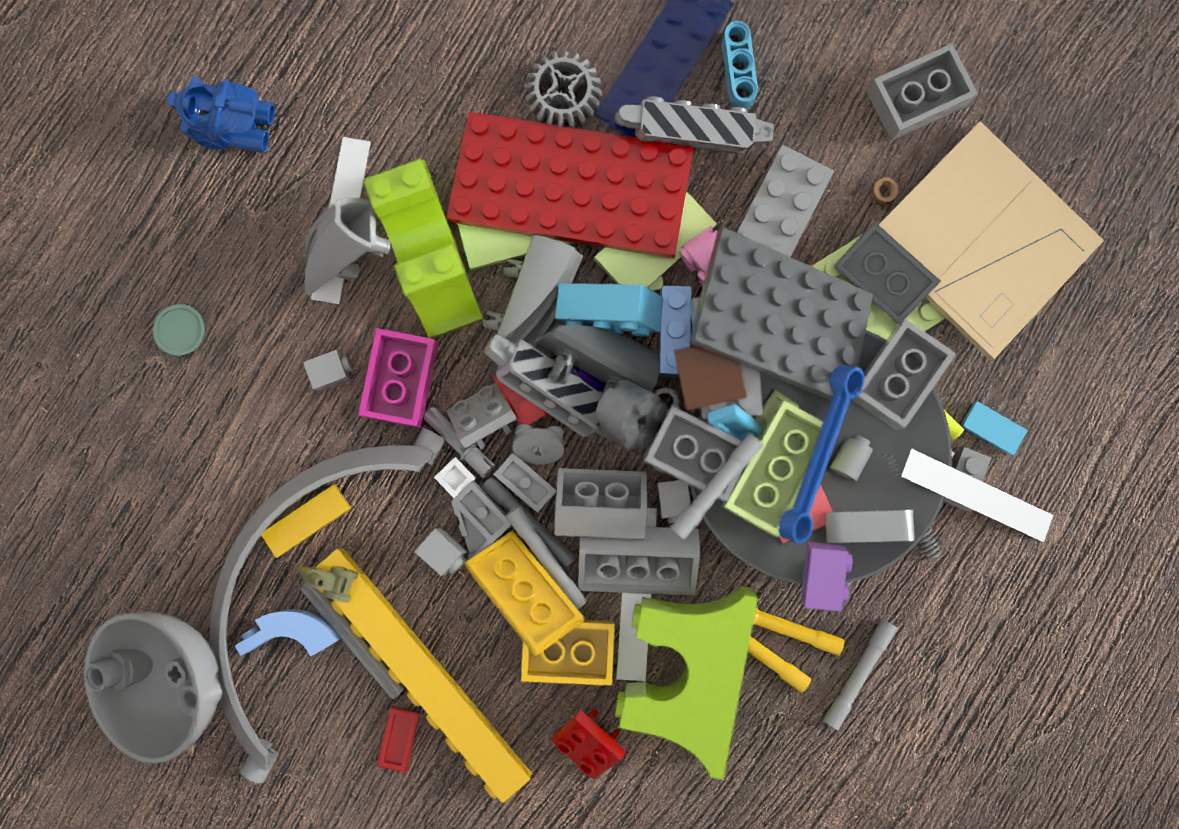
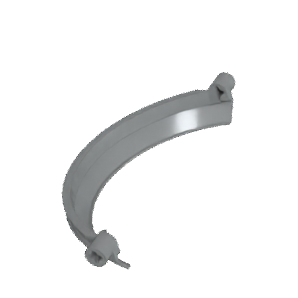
(390, 457)

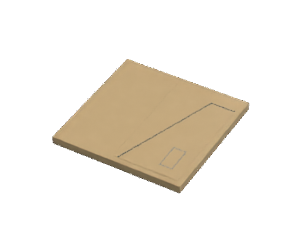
(990, 239)

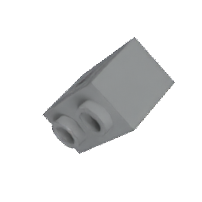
(442, 552)

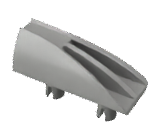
(338, 240)
(536, 289)

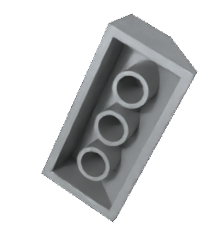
(647, 566)

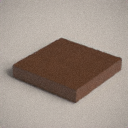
(708, 377)

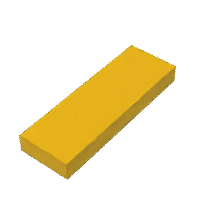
(305, 521)

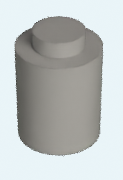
(852, 457)

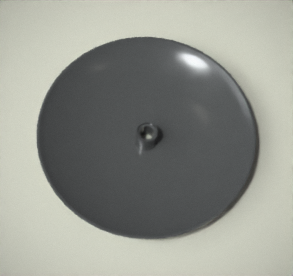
(874, 491)

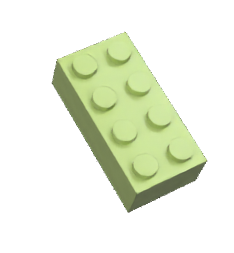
(777, 470)

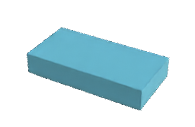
(734, 422)
(993, 428)

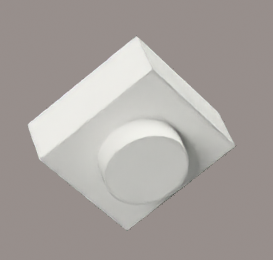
(454, 477)

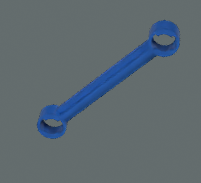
(797, 522)

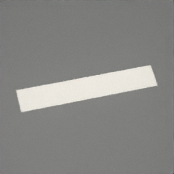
(347, 184)
(976, 495)
(632, 650)

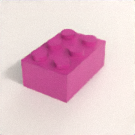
(398, 378)

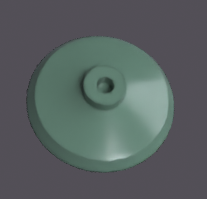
(178, 329)

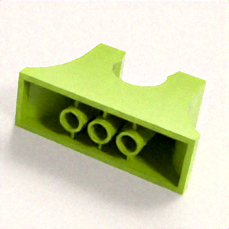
(424, 248)
(703, 702)

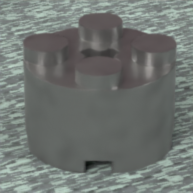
(630, 415)

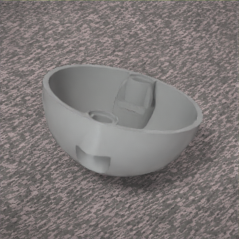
(169, 686)

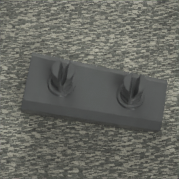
(601, 355)

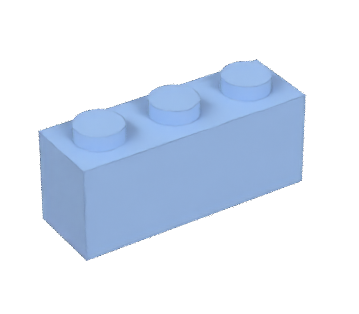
(674, 327)

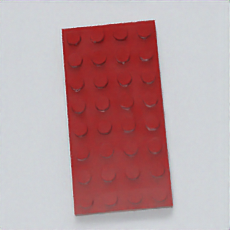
(570, 185)

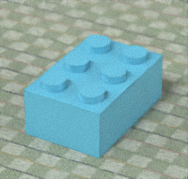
(610, 307)

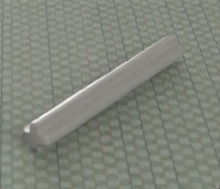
(358, 646)

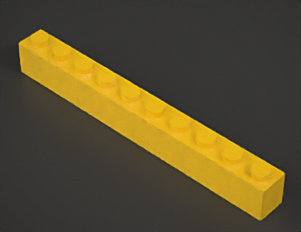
(429, 683)

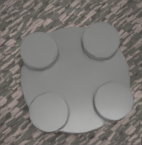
(538, 445)

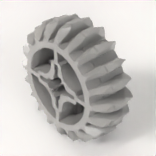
(580, 76)

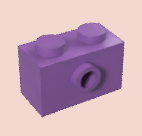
(825, 576)

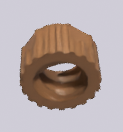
(892, 187)

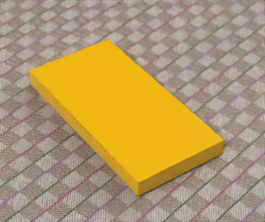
(524, 592)

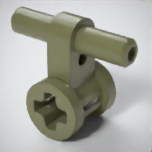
(334, 582)

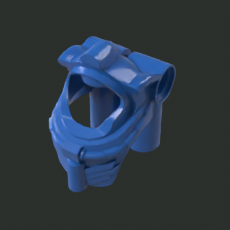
(229, 115)

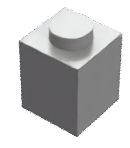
(328, 370)
(672, 499)

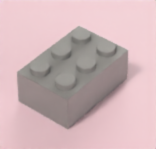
(921, 92)
(903, 374)
(692, 451)
(601, 503)

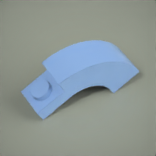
(298, 624)

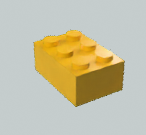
(576, 658)

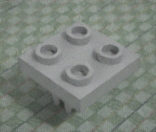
(481, 415)

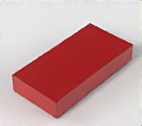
(398, 739)

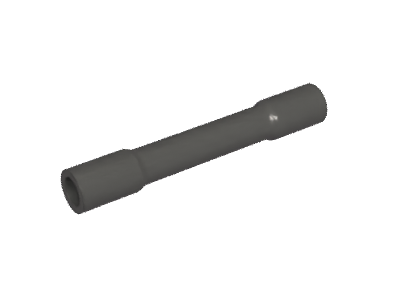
(504, 498)

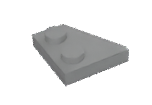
(479, 518)

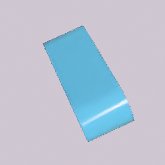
(742, 53)

